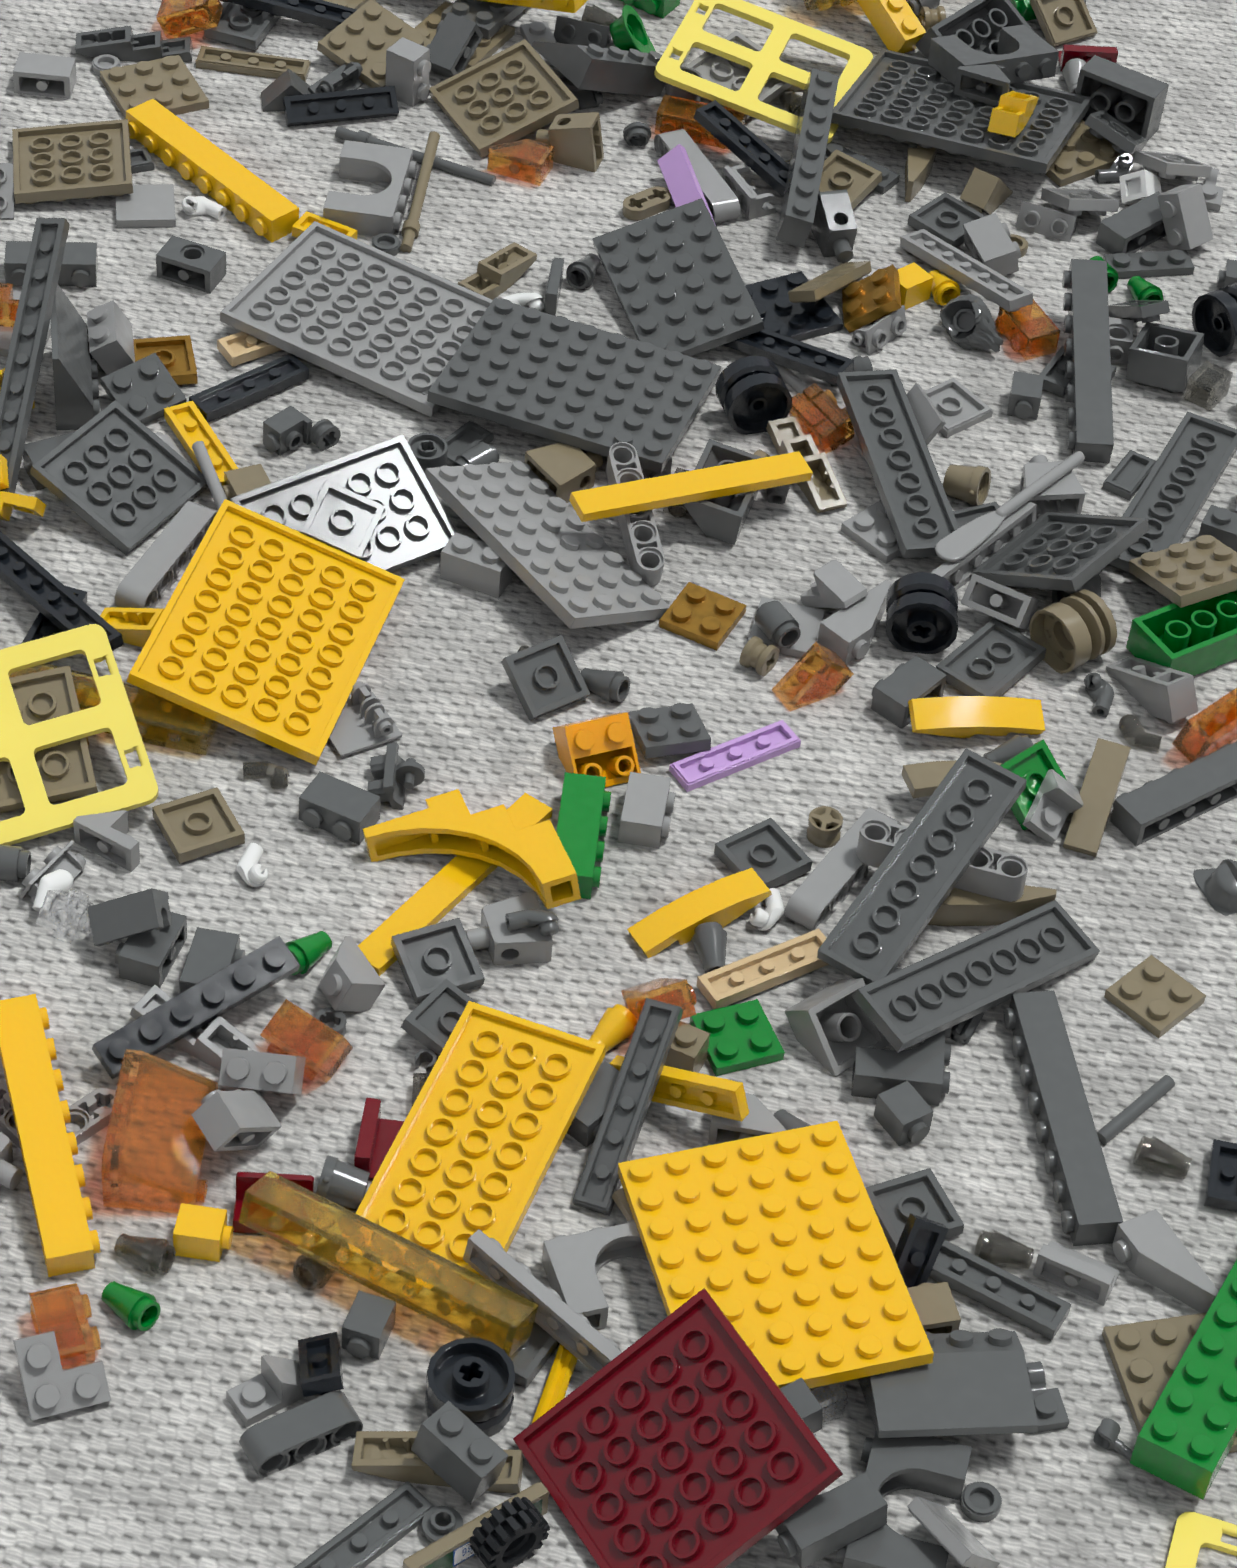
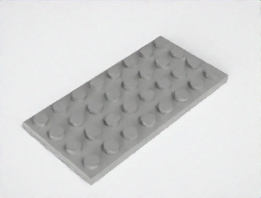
(546, 544)

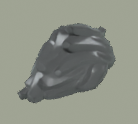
(970, 323)

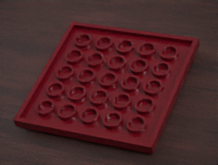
(678, 1449)

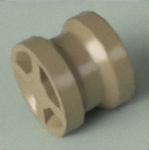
(930, 17)
(759, 656)
(824, 827)

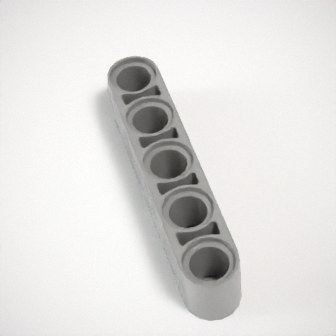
(718, 195)
(638, 526)
(165, 558)
(990, 873)
(832, 878)

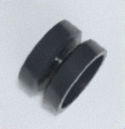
(1217, 318)
(753, 394)
(922, 613)
(475, 1379)

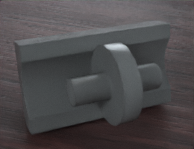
(397, 776)

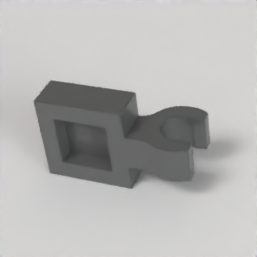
(1048, 1402)

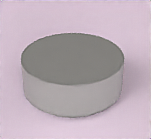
(104, 62)

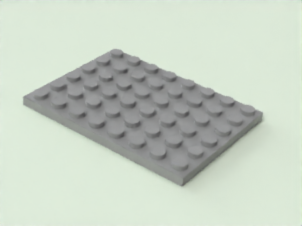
(359, 314)

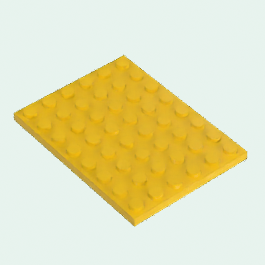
(267, 632)
(782, 1249)

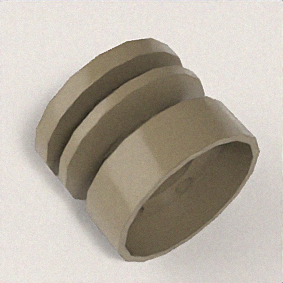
(1074, 630)

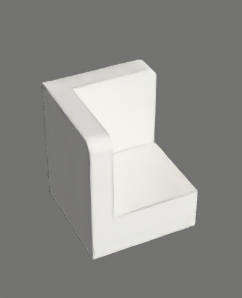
(1138, 186)

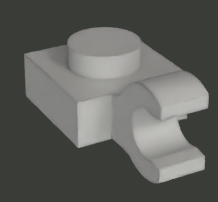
(1212, 193)

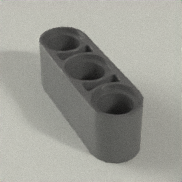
(299, 1432)

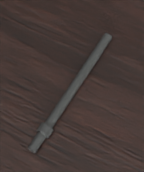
(440, 164)

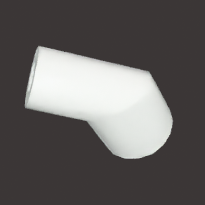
(203, 206)
(531, 299)
(249, 868)
(55, 880)

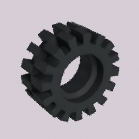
(509, 1534)

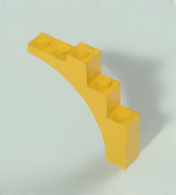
(488, 835)

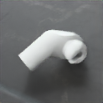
(774, 910)

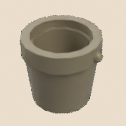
(967, 483)

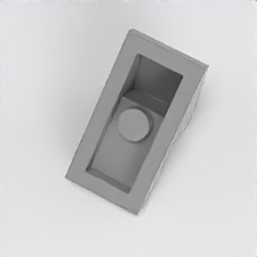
(833, 588)
(1051, 806)
(108, 837)
(267, 1392)

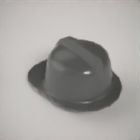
(1219, 886)

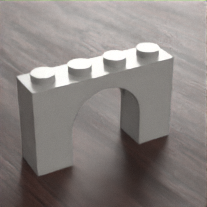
(377, 164)
(575, 1260)

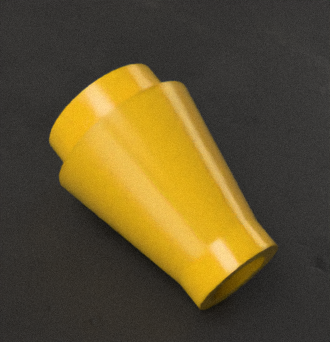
(943, 288)
(614, 1026)

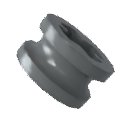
(324, 434)
(330, 1015)

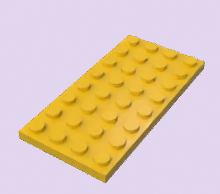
(481, 1132)

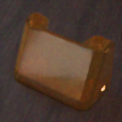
(152, 1139)

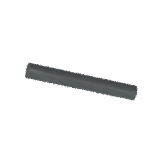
(1135, 1109)

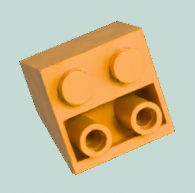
(598, 747)

